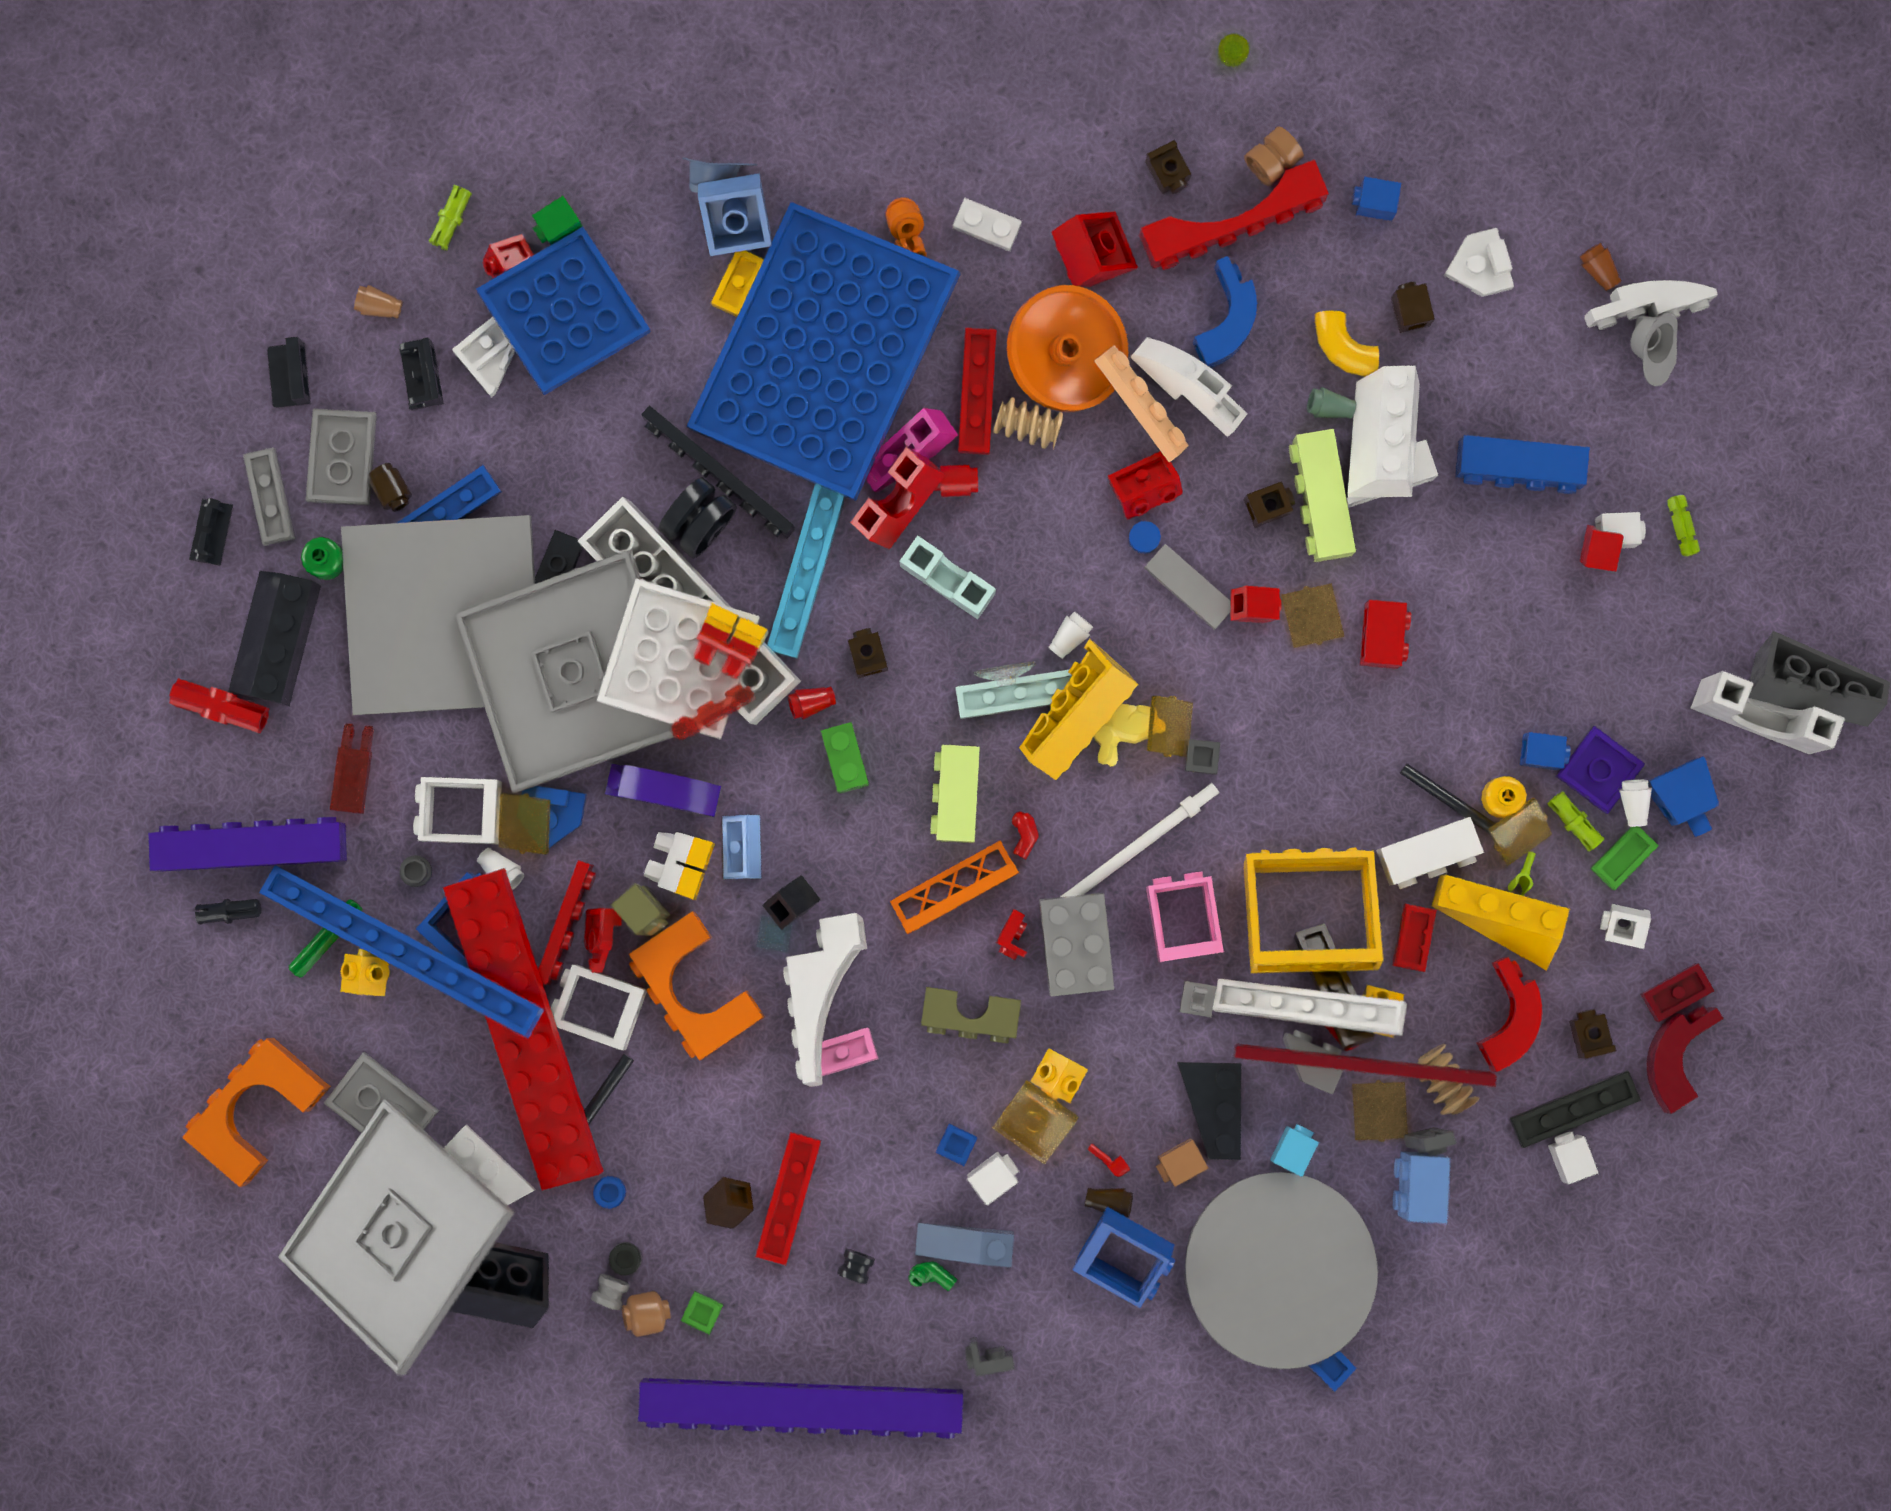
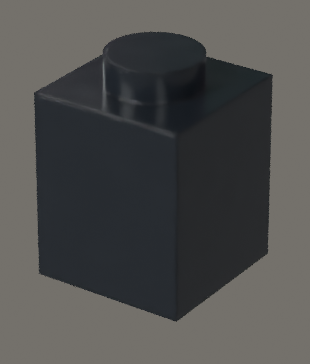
(791, 902)

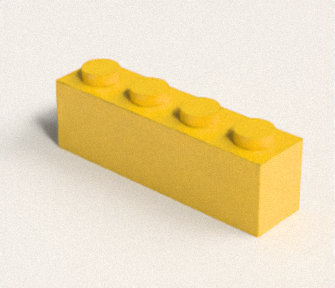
(1078, 711)
(1512, 920)

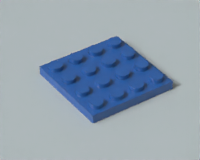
(563, 310)

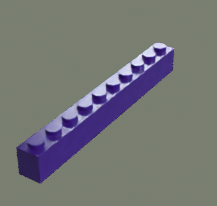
(800, 1406)

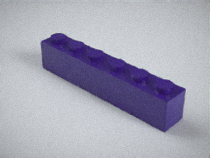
(247, 846)

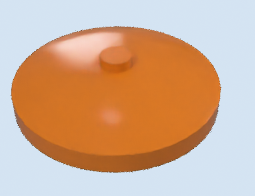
(1056, 345)

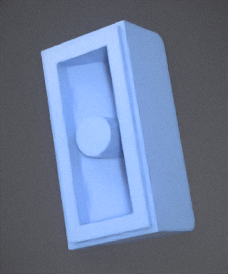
(741, 847)

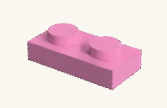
(847, 1051)

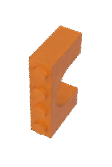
(657, 963)
(214, 1130)

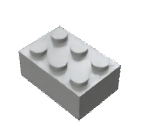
(1076, 944)

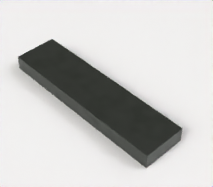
(1575, 1109)

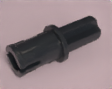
(227, 911)

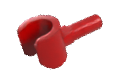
(1117, 1167)

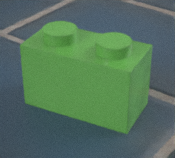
(845, 758)

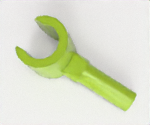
(1524, 878)

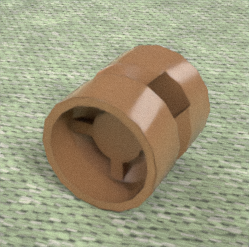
(1277, 153)

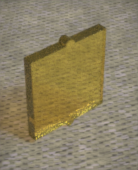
(1312, 615)
(1169, 726)
(524, 823)
(1520, 831)
(1379, 1110)

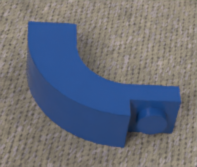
(1226, 339)

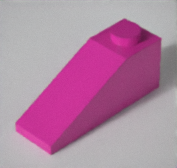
(925, 434)

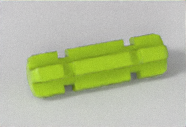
(1683, 525)

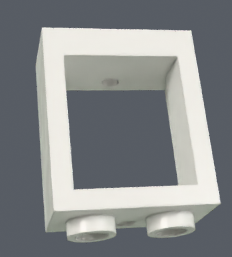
(491, 805)
(628, 1017)

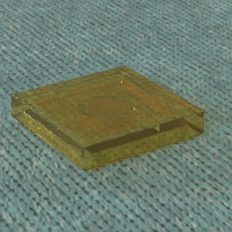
(1035, 1122)

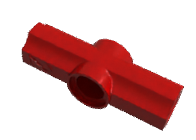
(219, 705)

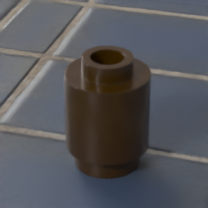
(389, 487)

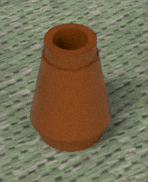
(1600, 266)

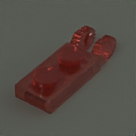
(712, 713)
(352, 772)

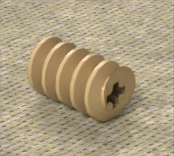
(1028, 423)
(1449, 1092)

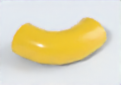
(1341, 348)

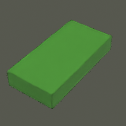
(1624, 857)

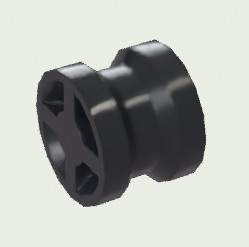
(856, 1266)

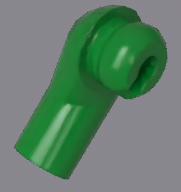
(930, 1272)

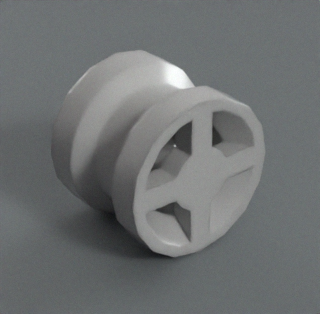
(610, 1292)

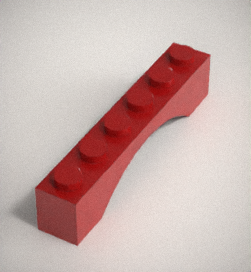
(1174, 238)

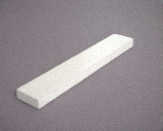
(1310, 1006)

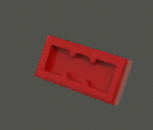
(1414, 938)

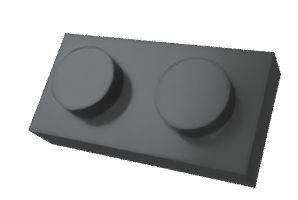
(1430, 1140)

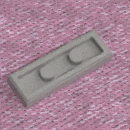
(268, 496)
(1189, 586)

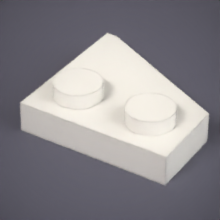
(486, 355)

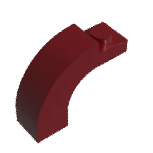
(1666, 1057)

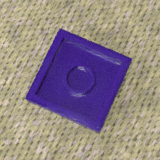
(1599, 769)

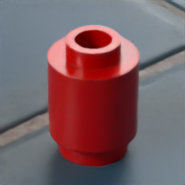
(958, 481)

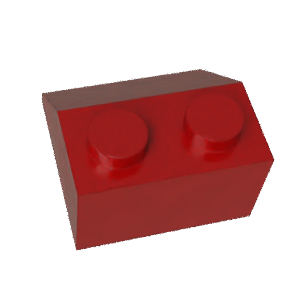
(1093, 248)

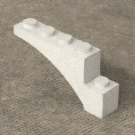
(813, 985)

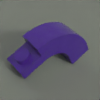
(663, 789)

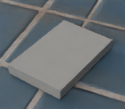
(341, 457)
(365, 1089)

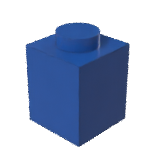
(1377, 198)
(1544, 751)

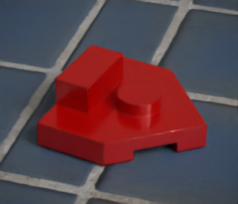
(599, 935)

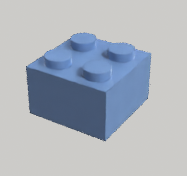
(734, 214)
(1422, 1187)

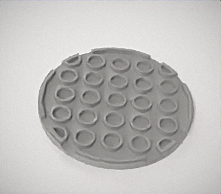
(1281, 1270)

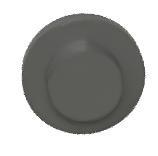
(415, 871)

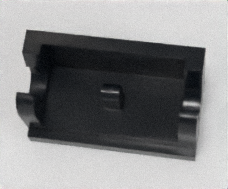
(421, 374)

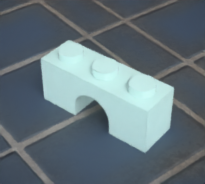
(946, 578)

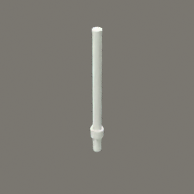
(1189, 807)

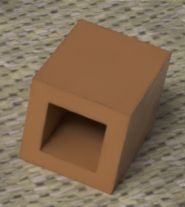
(1181, 1163)

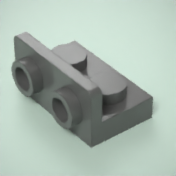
(994, 1361)

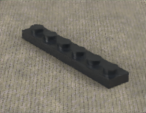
(706, 465)

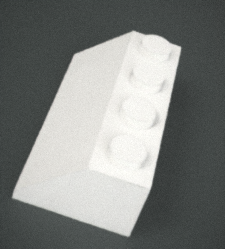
(1384, 433)

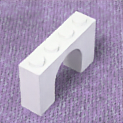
(1805, 730)

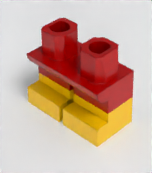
(716, 635)

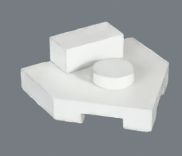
(1482, 264)

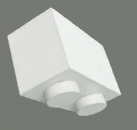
(993, 1177)

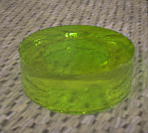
(1233, 50)

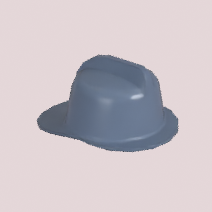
(706, 172)

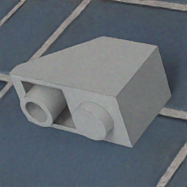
(1321, 1078)

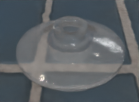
(1005, 674)

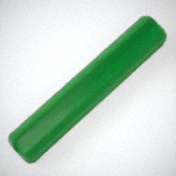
(316, 949)

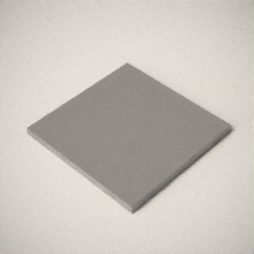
(403, 600)
(542, 668)
(395, 1236)

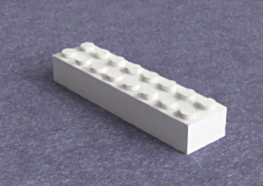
(661, 563)

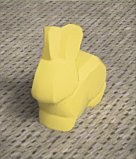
(1127, 725)

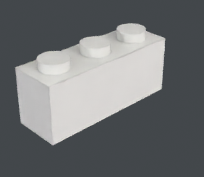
(1430, 853)

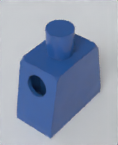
(1686, 795)

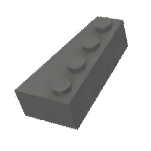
(1803, 678)

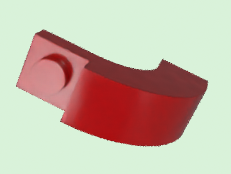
(1523, 1020)

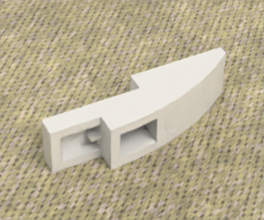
(1654, 296)
(1184, 374)

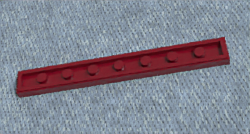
(1366, 1065)

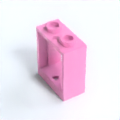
(1191, 950)

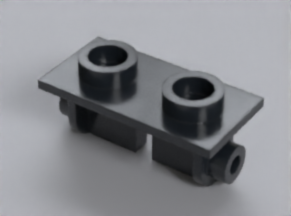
(211, 532)

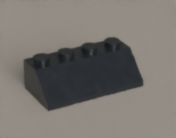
(274, 637)

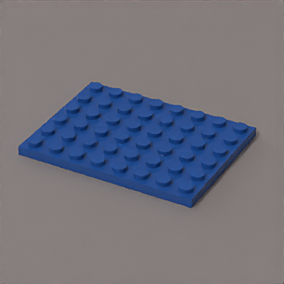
(823, 350)

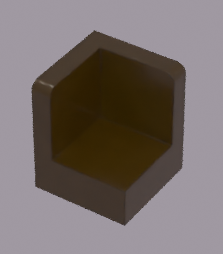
(728, 1203)

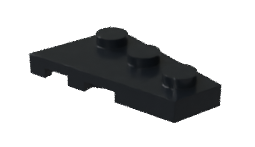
(1216, 1104)

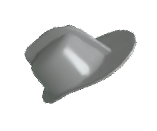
(1656, 344)

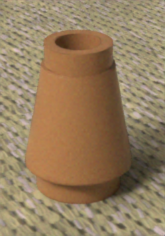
(377, 303)

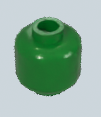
(331, 563)

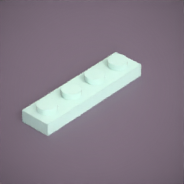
(1027, 693)

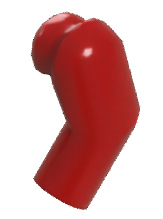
(1028, 832)

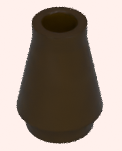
(1114, 1198)

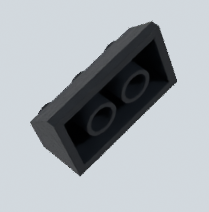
(507, 1287)

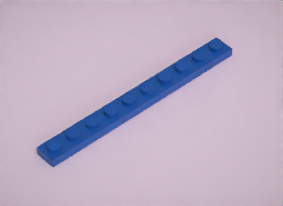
(402, 951)

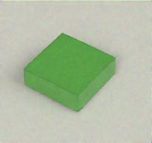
(702, 1312)

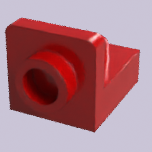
(505, 255)
(1012, 929)

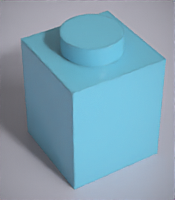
(1295, 1149)

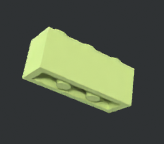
(956, 793)

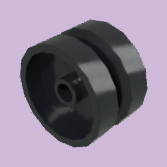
(697, 517)

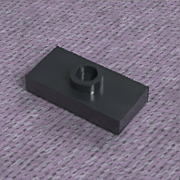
(559, 557)

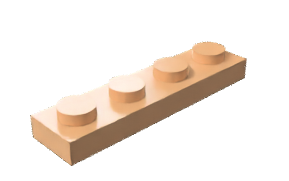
(1144, 407)

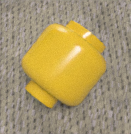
(1493, 800)

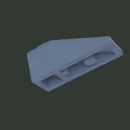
(965, 1244)

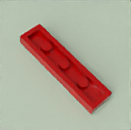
(977, 391)
(571, 909)
(788, 1198)

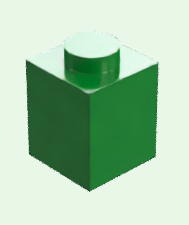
(555, 221)

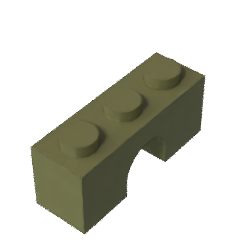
(642, 911)
(998, 1021)

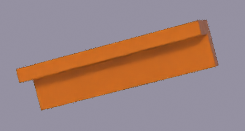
(959, 898)

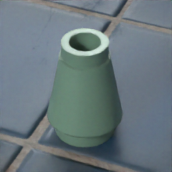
(1328, 404)

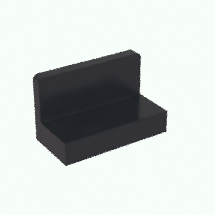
(288, 373)

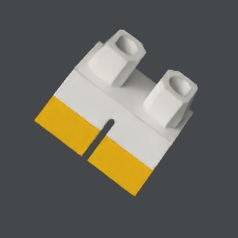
(685, 850)

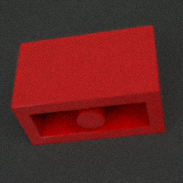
(1384, 634)

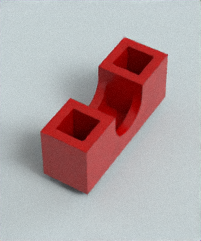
(887, 518)

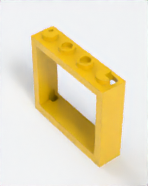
(1314, 960)

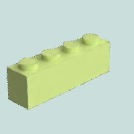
(1323, 495)

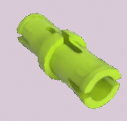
(450, 217)
(1575, 821)

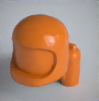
(906, 224)

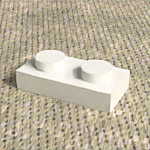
(987, 224)

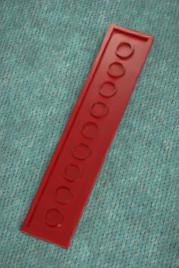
(535, 1065)

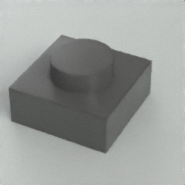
(1202, 756)

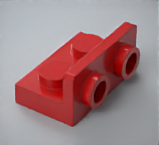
(1145, 485)

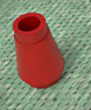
(810, 701)

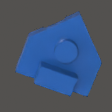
(565, 810)

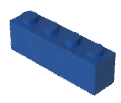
(1522, 463)

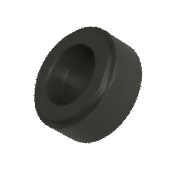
(625, 1258)

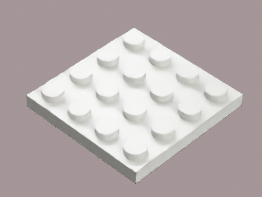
(654, 658)

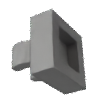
(1197, 999)

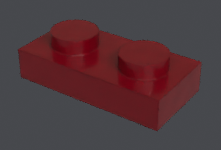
(1677, 992)

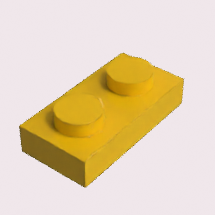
(737, 282)

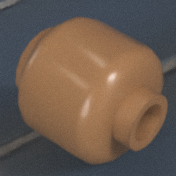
(645, 1313)

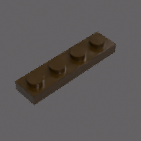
(1331, 981)

